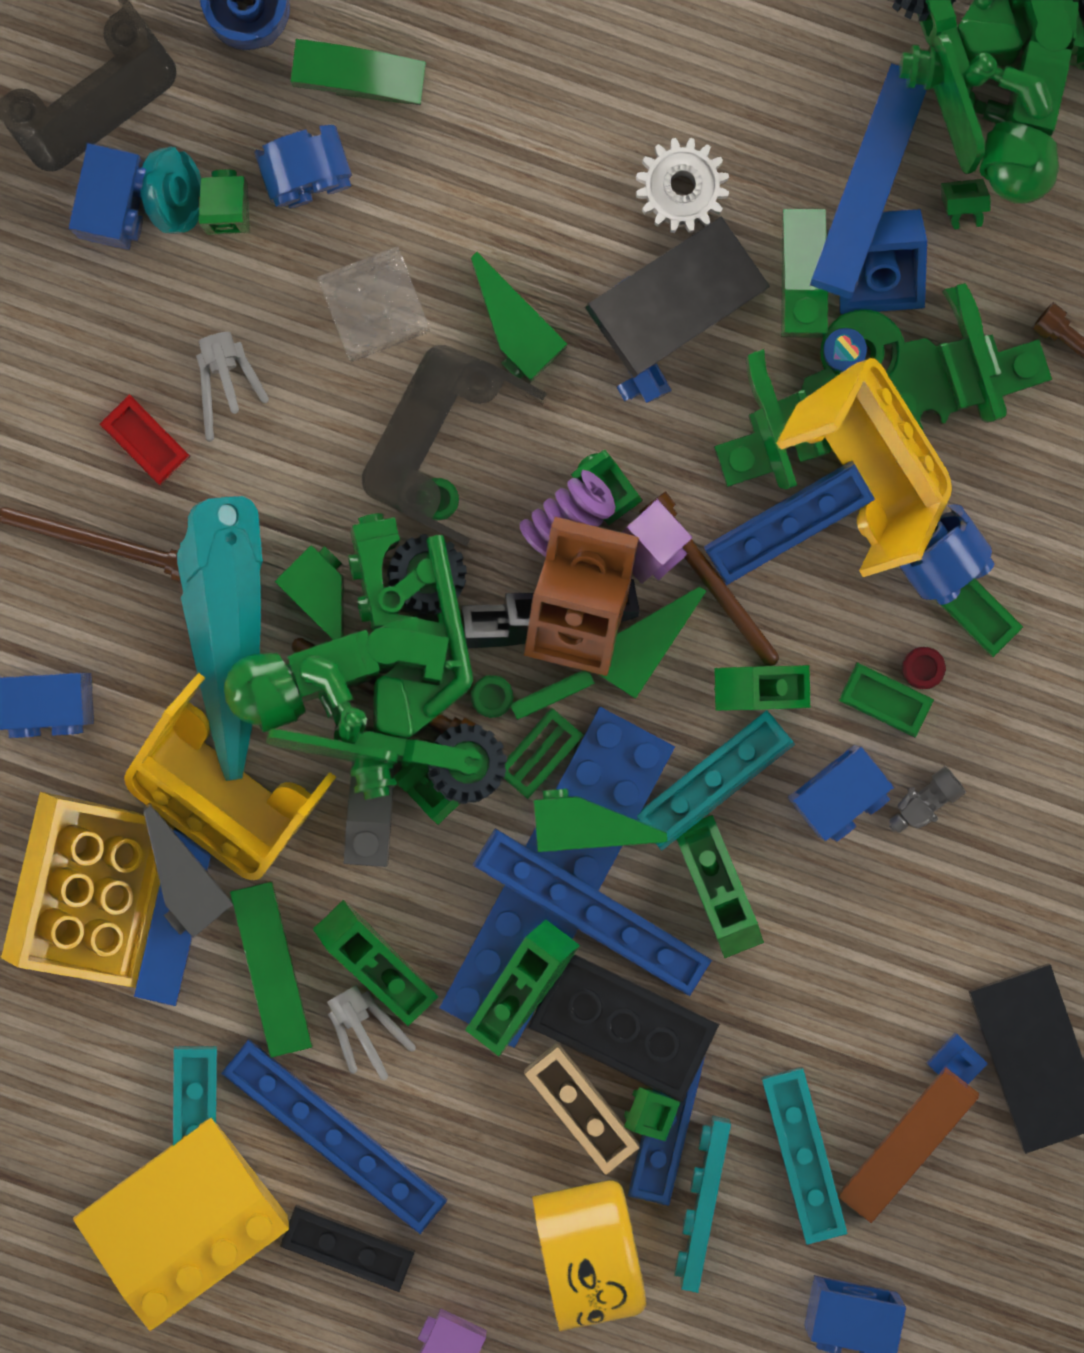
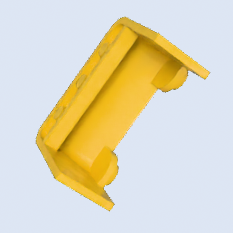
(873, 427)
(229, 819)

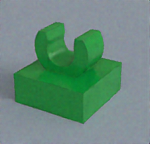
(965, 198)
(651, 1113)

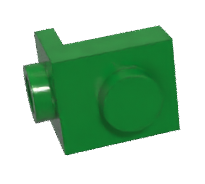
(609, 472)
(421, 790)

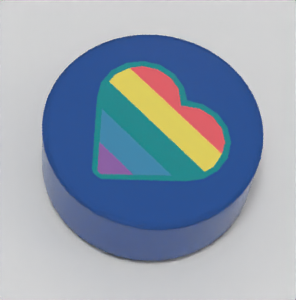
(844, 349)

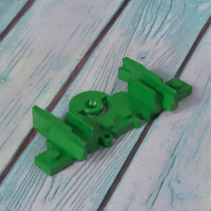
(925, 375)

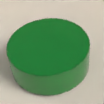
(449, 499)
(492, 696)

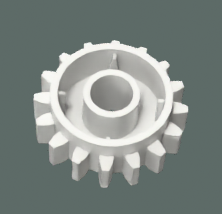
(688, 163)

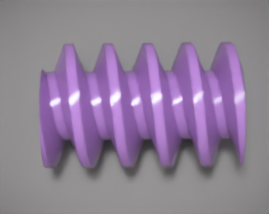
(585, 504)

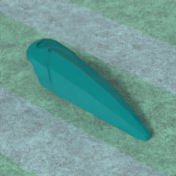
(222, 610)

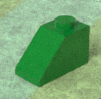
(224, 203)
(317, 588)
(762, 687)

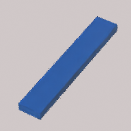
(868, 186)
(592, 912)
(334, 1136)

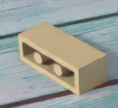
(581, 1108)

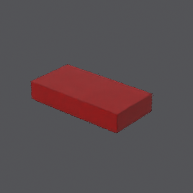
(144, 440)

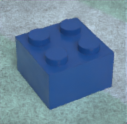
(108, 197)
(46, 701)
(841, 794)
(854, 1317)

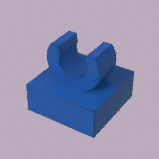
(649, 384)
(958, 1058)

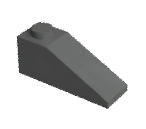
(368, 828)
(185, 884)

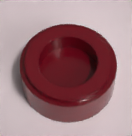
(923, 667)

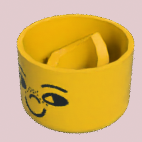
(589, 1254)

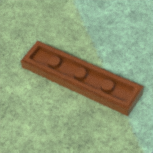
(908, 1145)

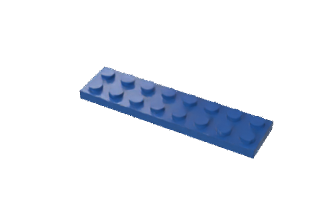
(612, 768)

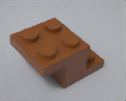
(581, 596)

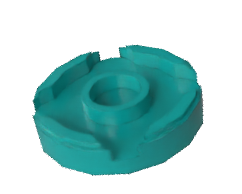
(171, 190)

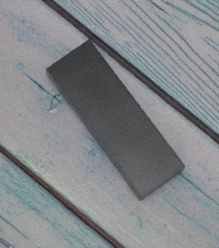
(347, 1248)

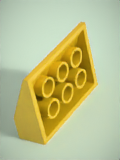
(84, 892)
(181, 1223)

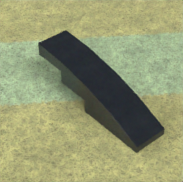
(509, 623)

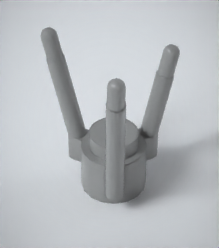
(220, 355)
(350, 1009)

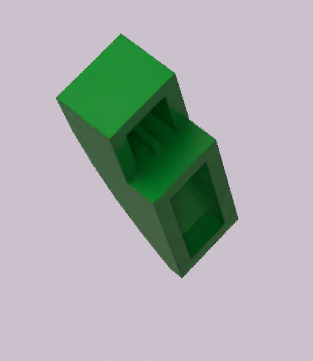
(357, 72)

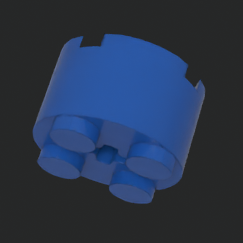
(246, 29)
(303, 165)
(951, 558)

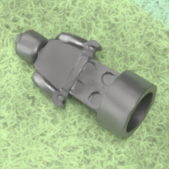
(920, 807)

